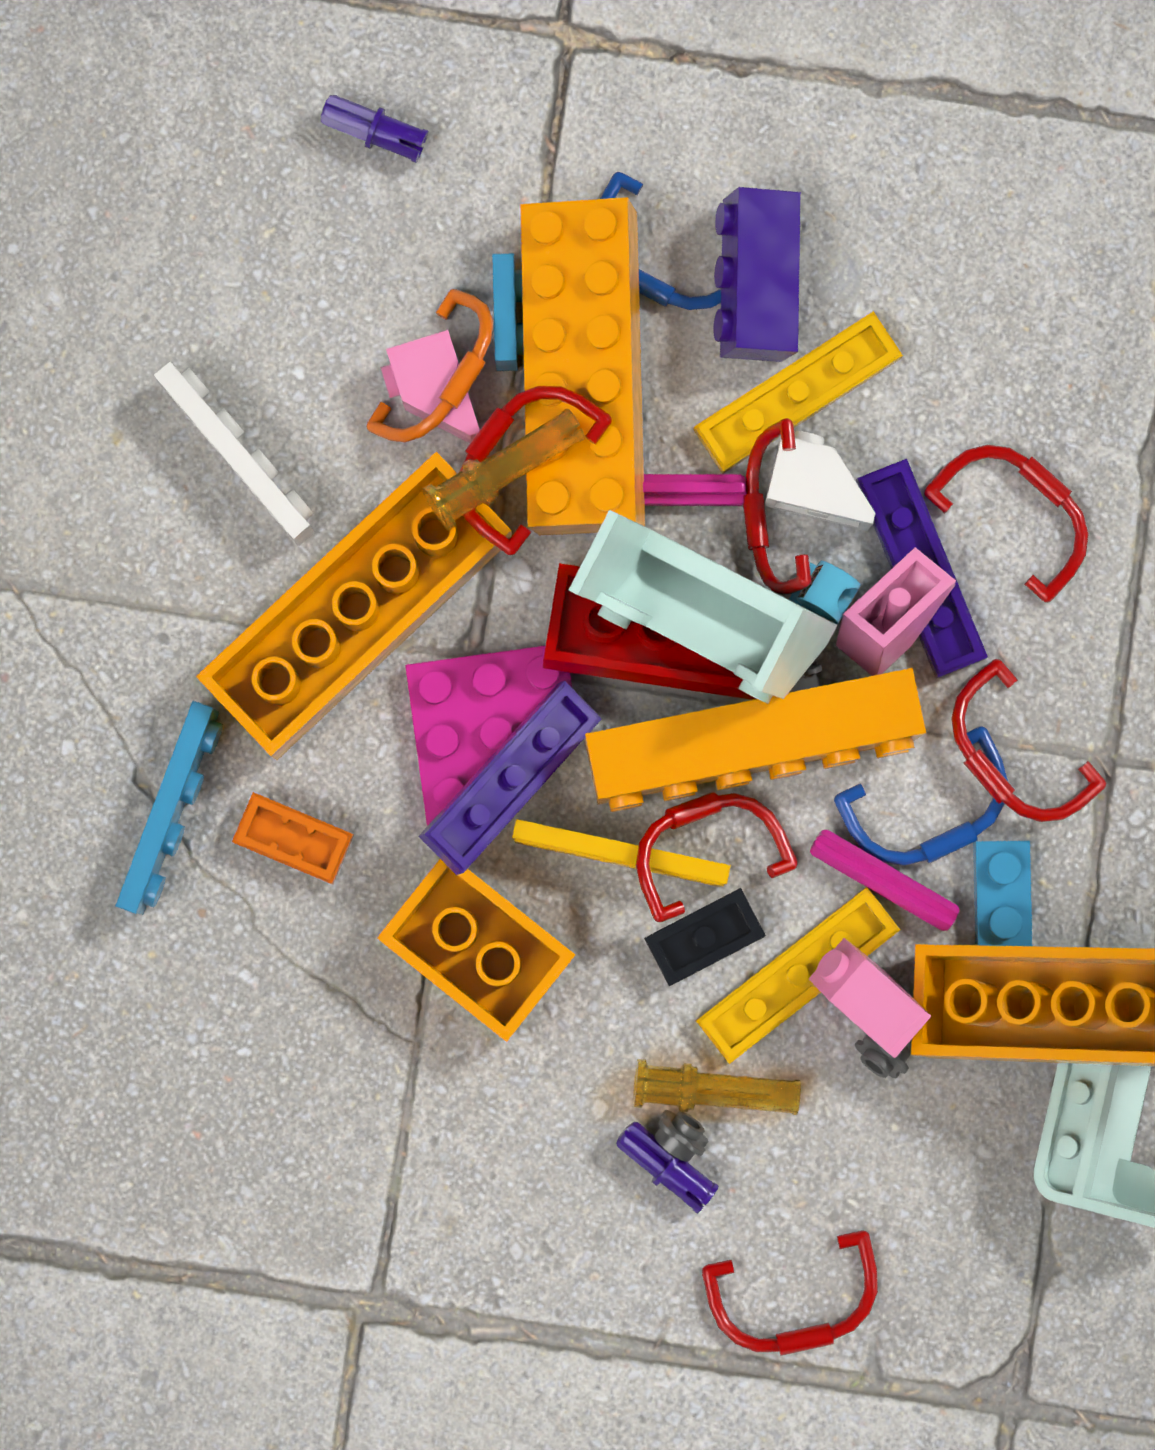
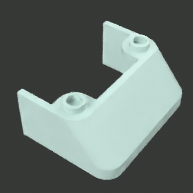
(701, 606)
(1091, 1142)

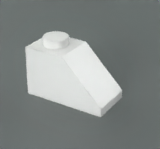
(817, 484)

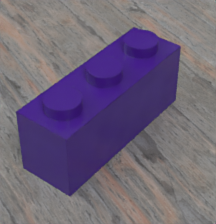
(758, 274)

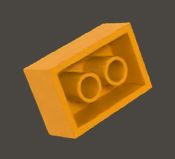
(476, 947)

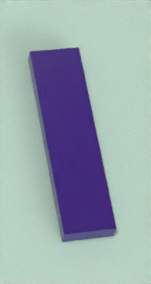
(902, 525)
(510, 778)

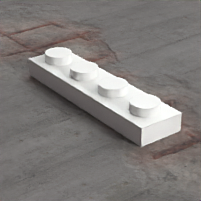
(222, 434)

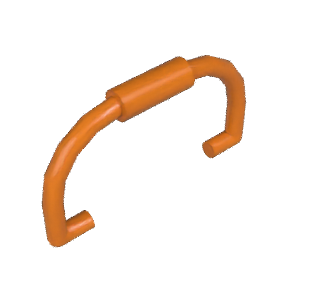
(458, 384)

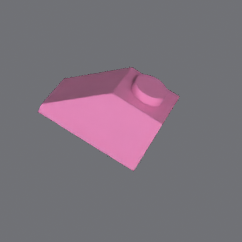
(420, 374)
(893, 612)
(869, 997)

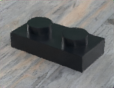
(704, 937)

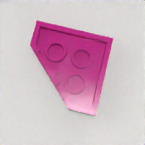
(468, 711)

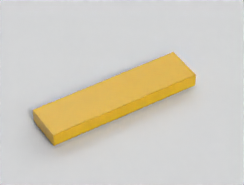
(799, 390)
(619, 853)
(784, 982)

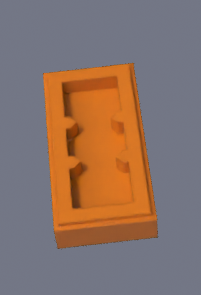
(293, 838)

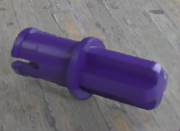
(373, 127)
(668, 1170)

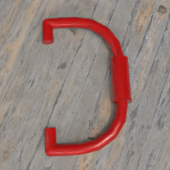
(494, 430)
(1042, 481)
(756, 517)
(989, 775)
(693, 811)
(802, 1338)

